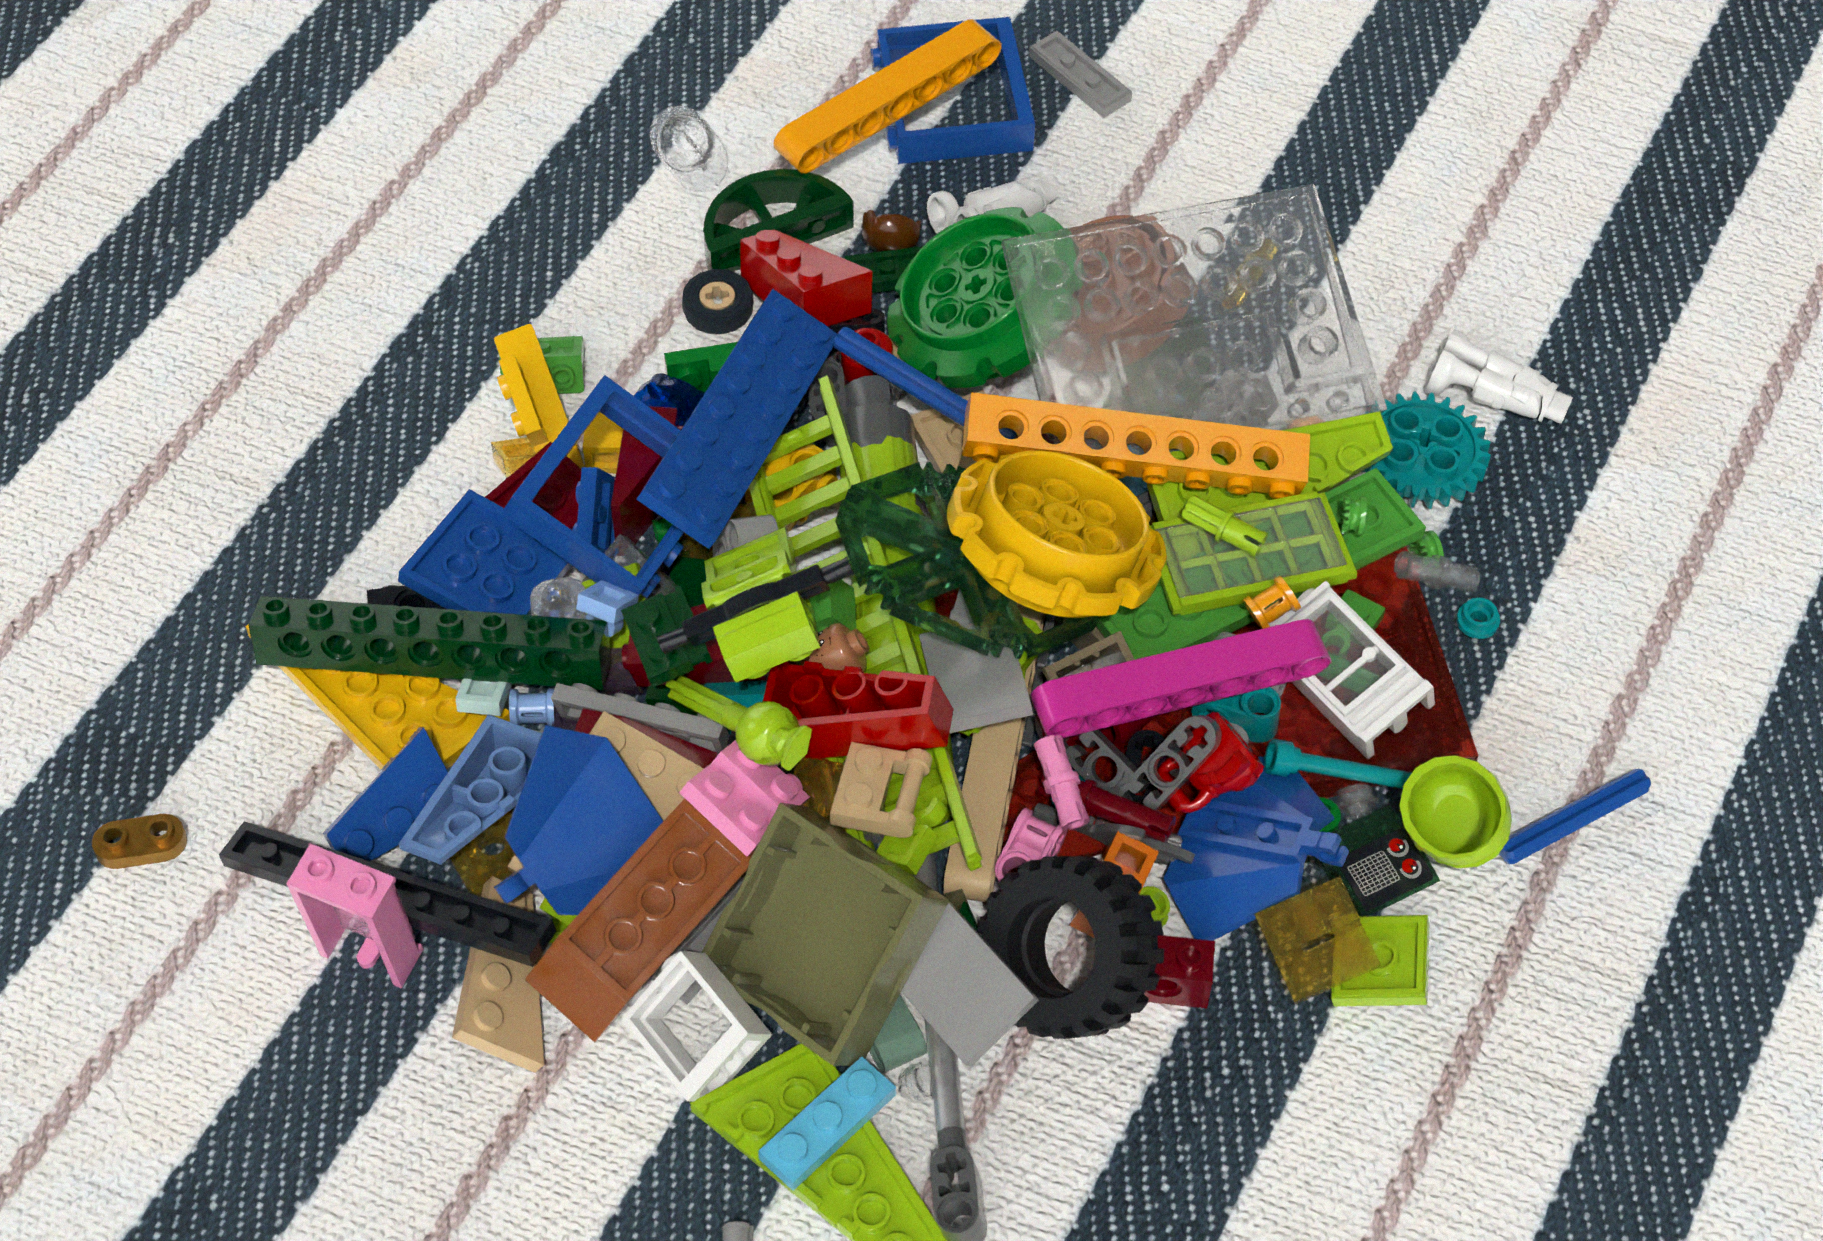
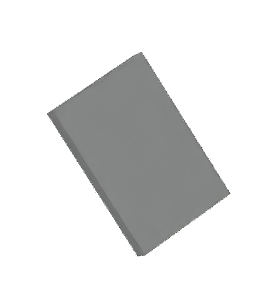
(977, 685)
(966, 988)

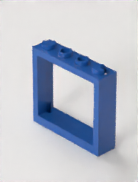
(965, 139)
(646, 427)

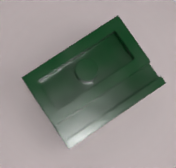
(655, 618)

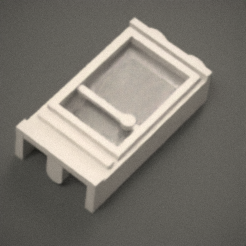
(1366, 681)

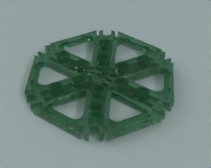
(935, 566)

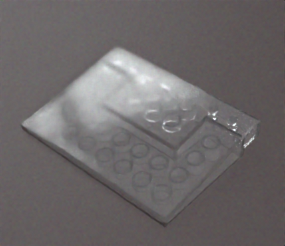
(1196, 315)

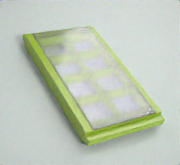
(1300, 547)

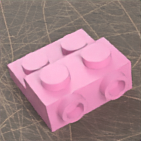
(741, 796)

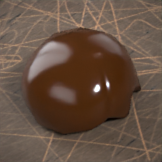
(889, 231)

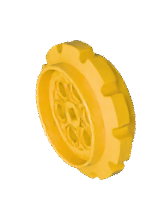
(1056, 534)

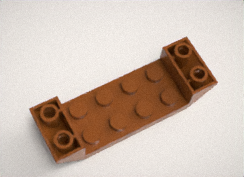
(638, 920)

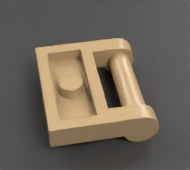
(866, 784)

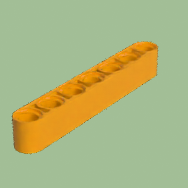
(887, 96)

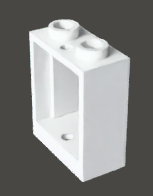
(726, 1056)

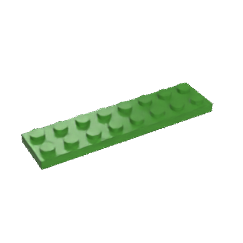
(1155, 630)

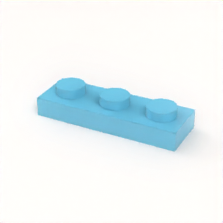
(827, 1123)

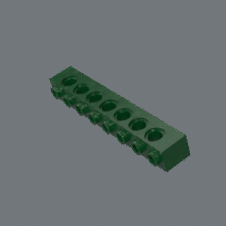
(430, 642)

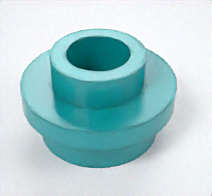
(1482, 610)

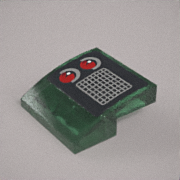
(1381, 862)

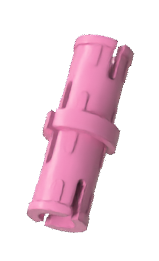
(1061, 782)

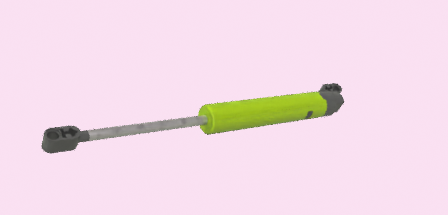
(884, 443)

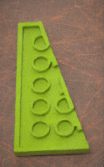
(1336, 454)
(857, 1187)

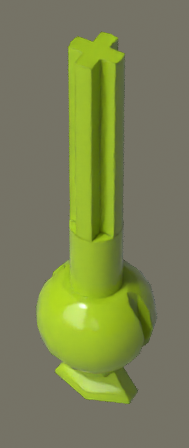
(763, 731)

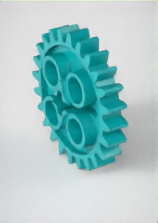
(1433, 450)

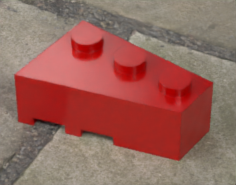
(806, 275)

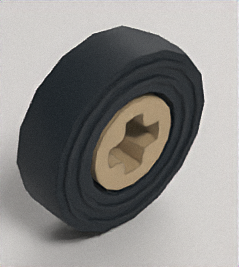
(722, 317)

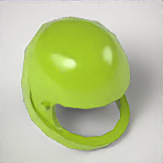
(1456, 811)

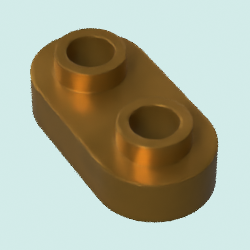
(137, 841)

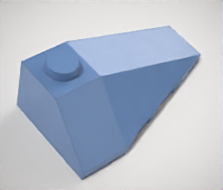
(474, 791)

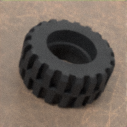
(1122, 933)

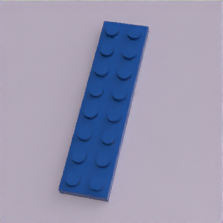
(738, 419)

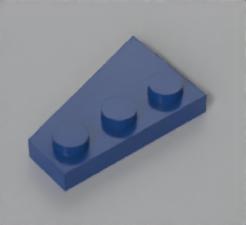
(390, 803)

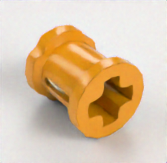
(1286, 602)

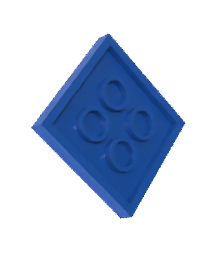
(480, 561)

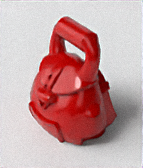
(1227, 770)

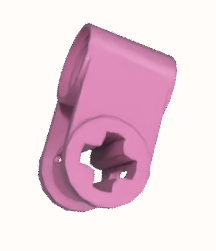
(1028, 841)

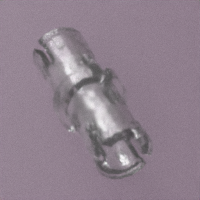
(1436, 572)

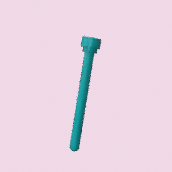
(1284, 758)

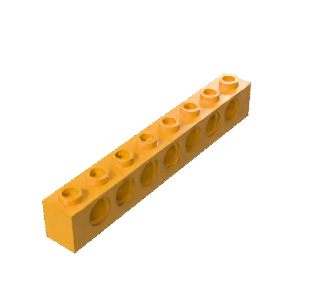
(1282, 450)

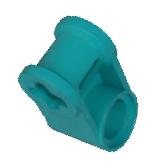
(1241, 710)

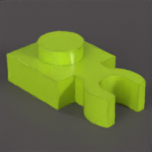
(912, 851)

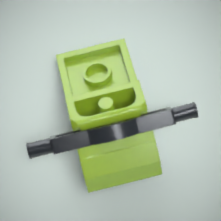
(758, 606)

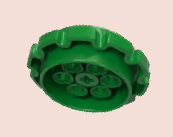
(959, 303)

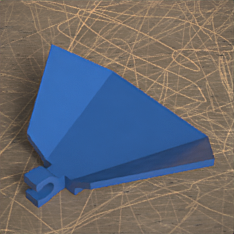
(575, 820)
(1249, 853)

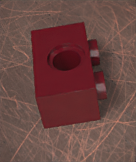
(1185, 973)

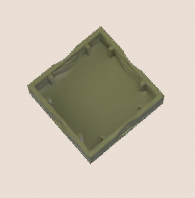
(823, 933)

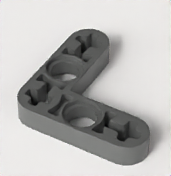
(1130, 778)

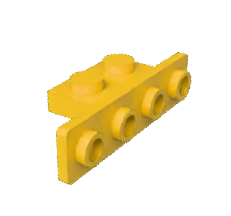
(532, 388)

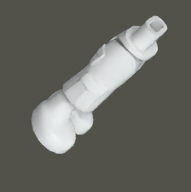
(1025, 194)
(1500, 383)

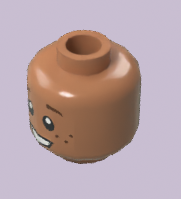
(840, 648)

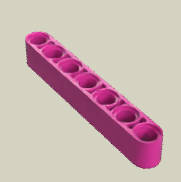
(1180, 678)

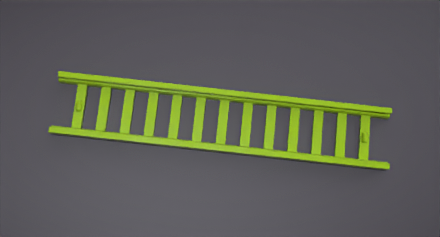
(904, 649)

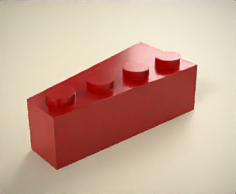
(860, 707)

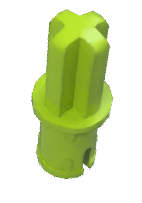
(1223, 525)

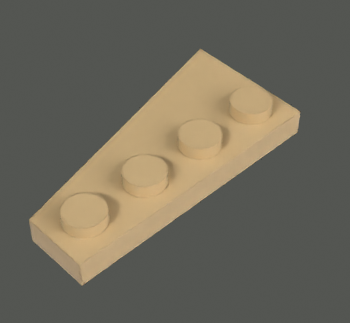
(497, 1005)

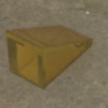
(511, 454)

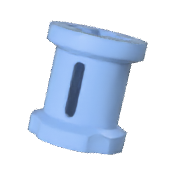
(531, 707)

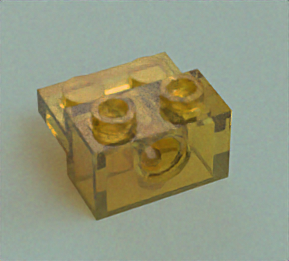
(1311, 918)

